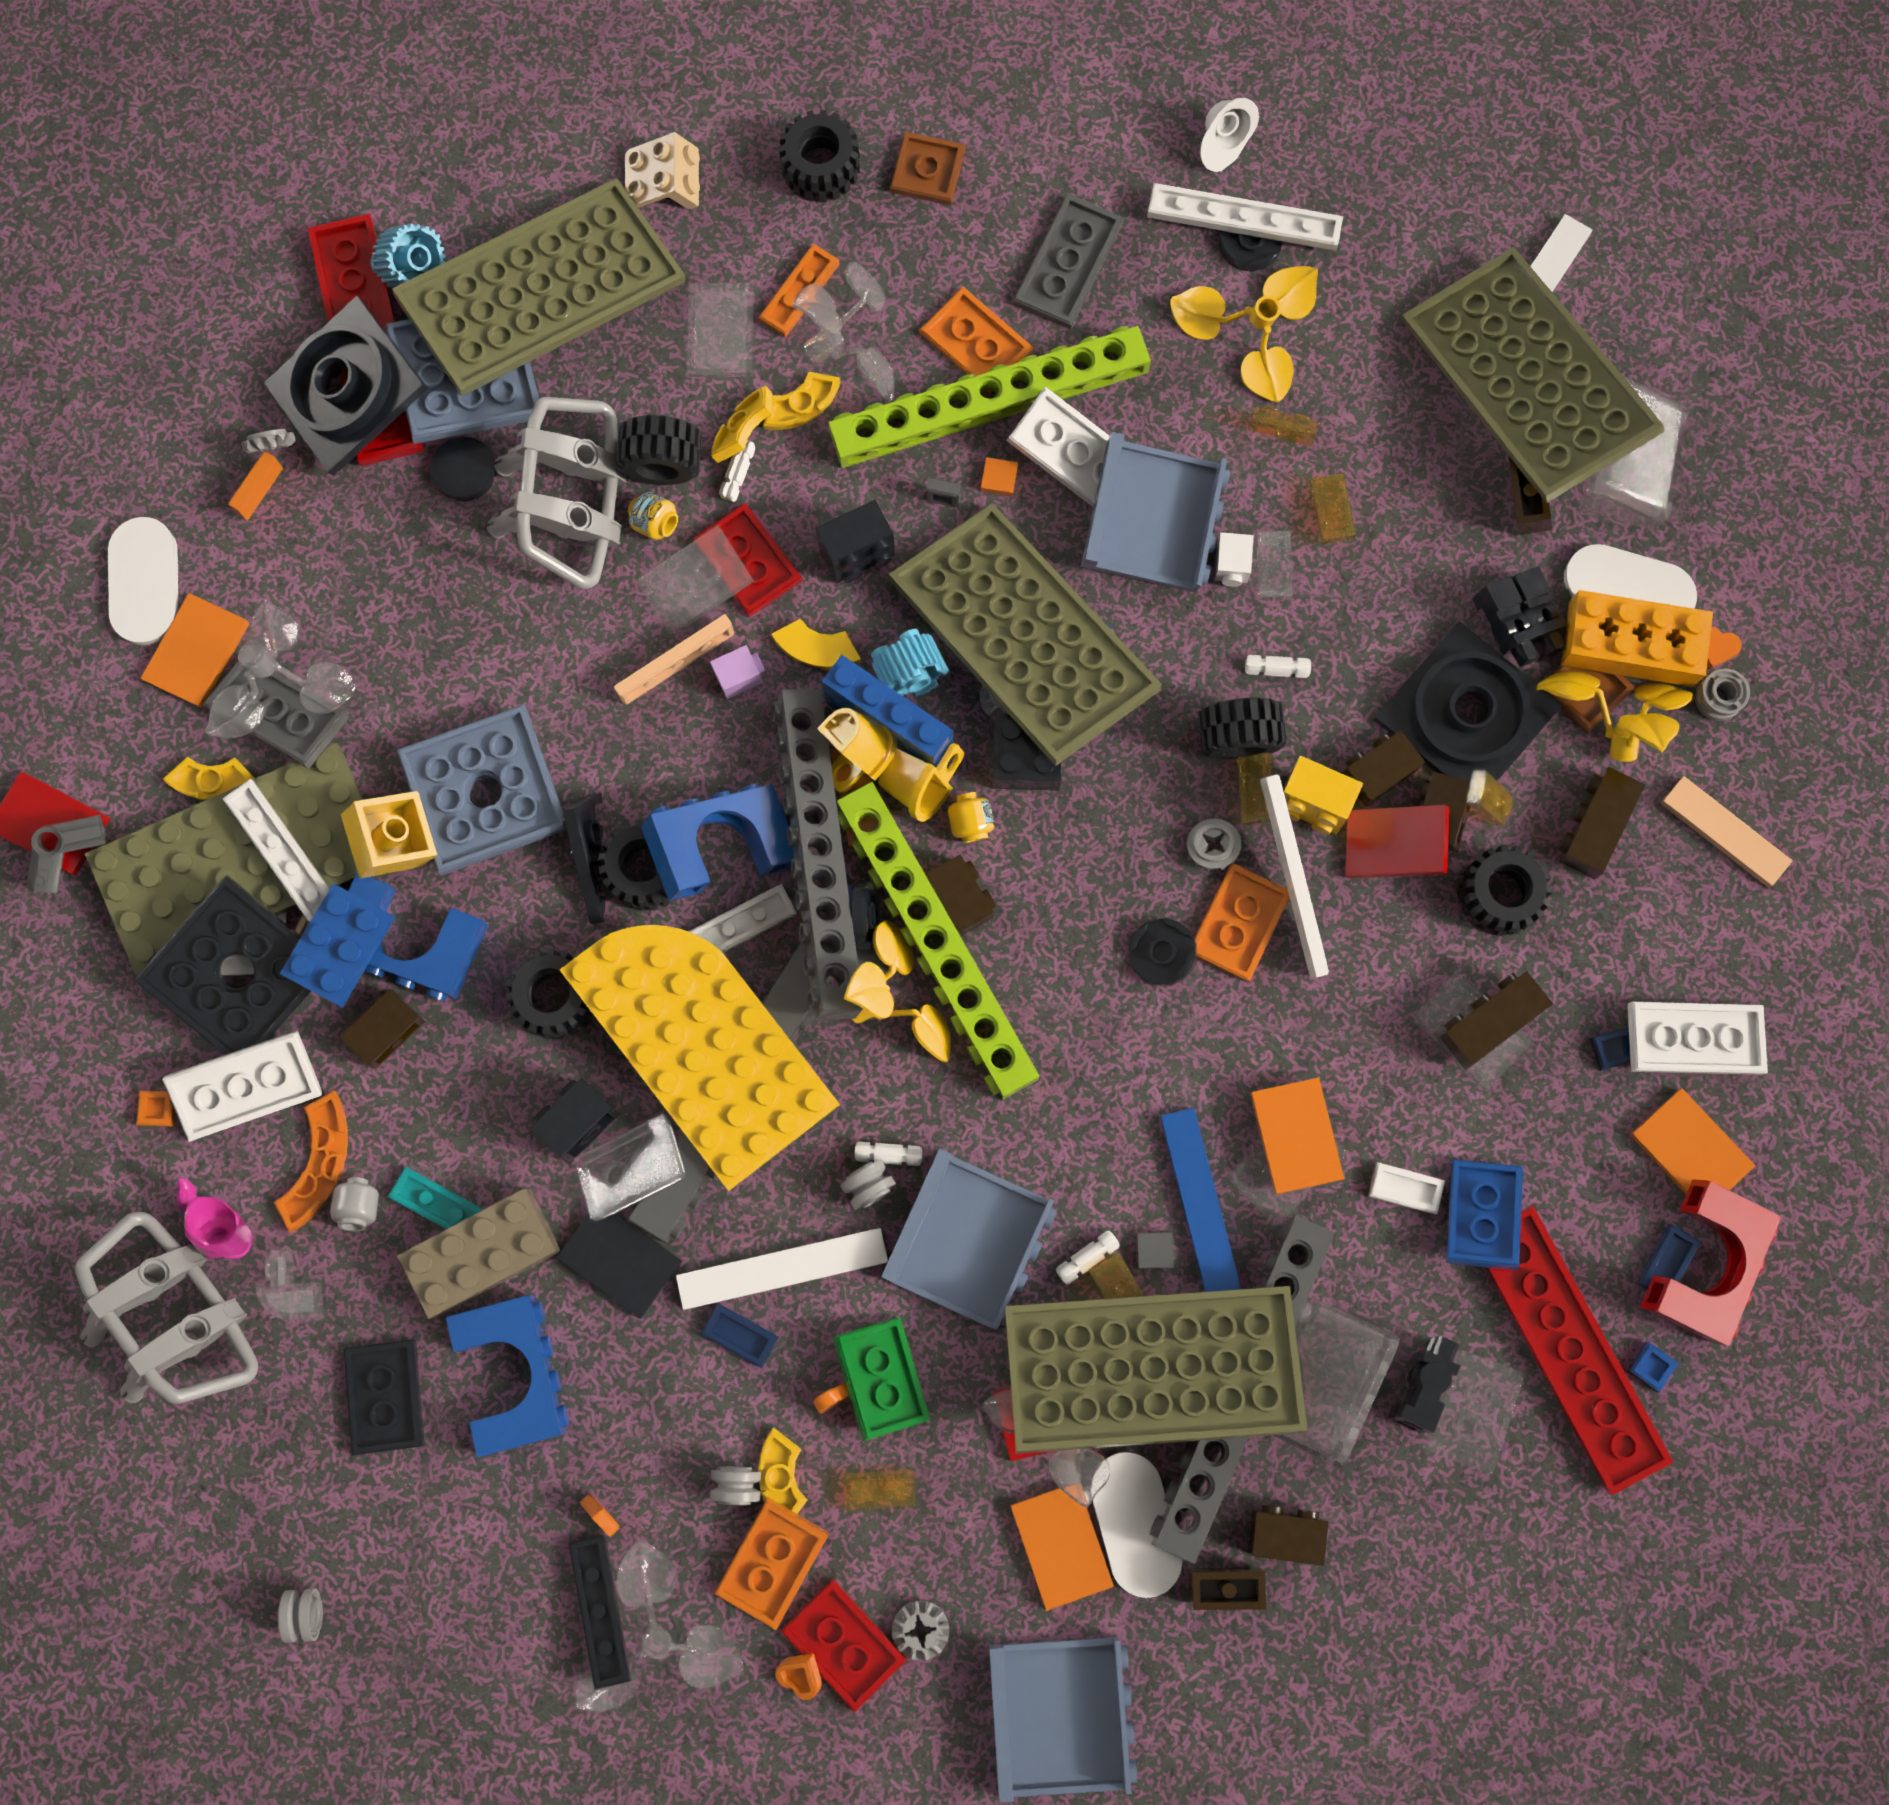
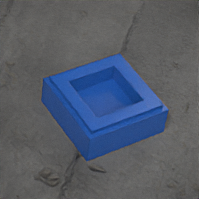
(1653, 1367)

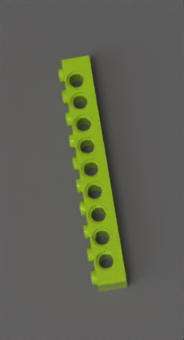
(978, 410)
(868, 804)

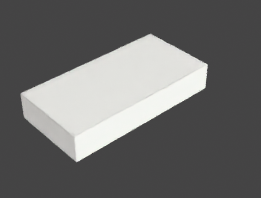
(1406, 1188)

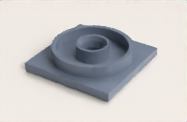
(442, 410)
(449, 766)

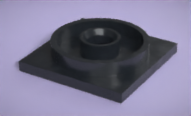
(375, 394)
(1428, 714)
(189, 977)

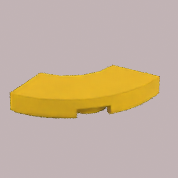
(802, 404)
(748, 414)
(814, 648)
(207, 781)
(778, 1471)

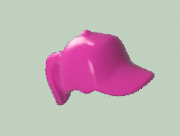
(212, 1224)

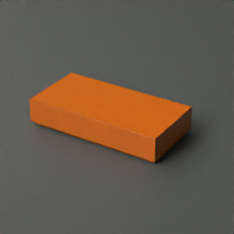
(255, 485)

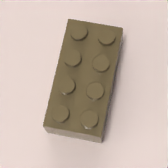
(479, 1253)

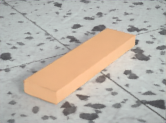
(674, 659)
(1726, 832)

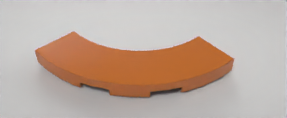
(325, 1163)

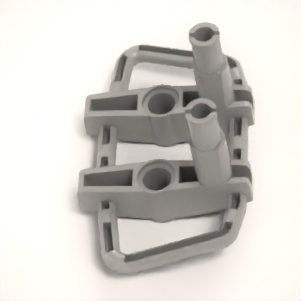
(554, 513)
(174, 1344)

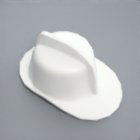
(1227, 131)

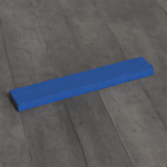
(1200, 1201)

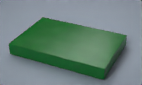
(881, 1379)

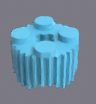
(406, 253)
(910, 664)

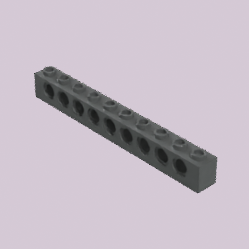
(807, 709)
(1188, 1542)

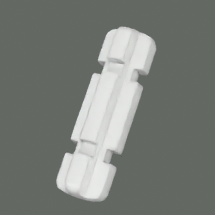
(736, 472)
(1278, 666)
(888, 1153)
(1087, 1257)

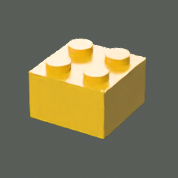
(1320, 795)
(388, 834)

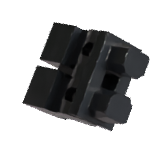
(1522, 616)
(1426, 1383)

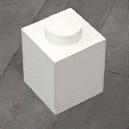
(1233, 559)

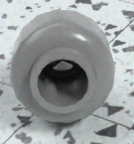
(354, 1204)

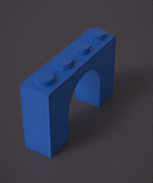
(856, 689)
(751, 812)
(444, 965)
(539, 1413)

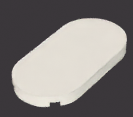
(1628, 575)
(142, 580)
(1125, 1516)

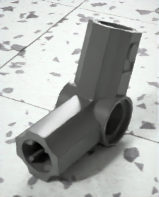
(47, 863)

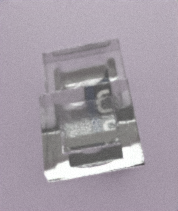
(1274, 564)

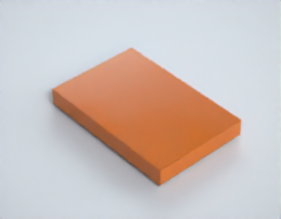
(973, 335)
(195, 650)
(1240, 922)
(1297, 1136)
(1690, 1144)
(1061, 1548)
(771, 1563)

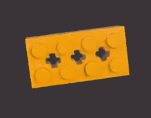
(1630, 620)

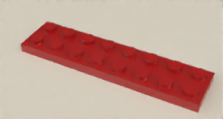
(344, 271)
(1578, 1362)

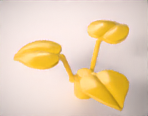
(1285, 293)
(1650, 728)
(869, 991)

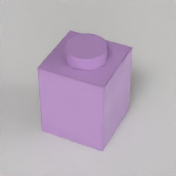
(738, 671)

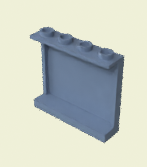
(1155, 515)
(969, 1240)
(1061, 1717)

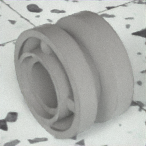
(1732, 684)
(867, 1184)
(735, 1485)
(300, 1615)

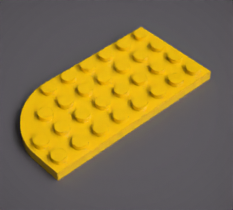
(701, 1045)

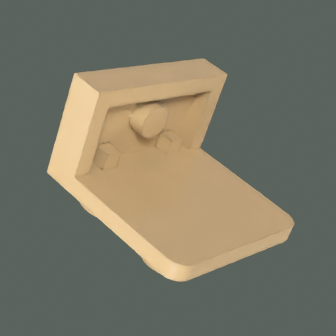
(663, 170)

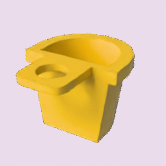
(862, 743)
(919, 783)

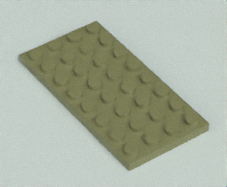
(538, 286)
(1532, 374)
(1025, 633)
(171, 866)
(1154, 1369)

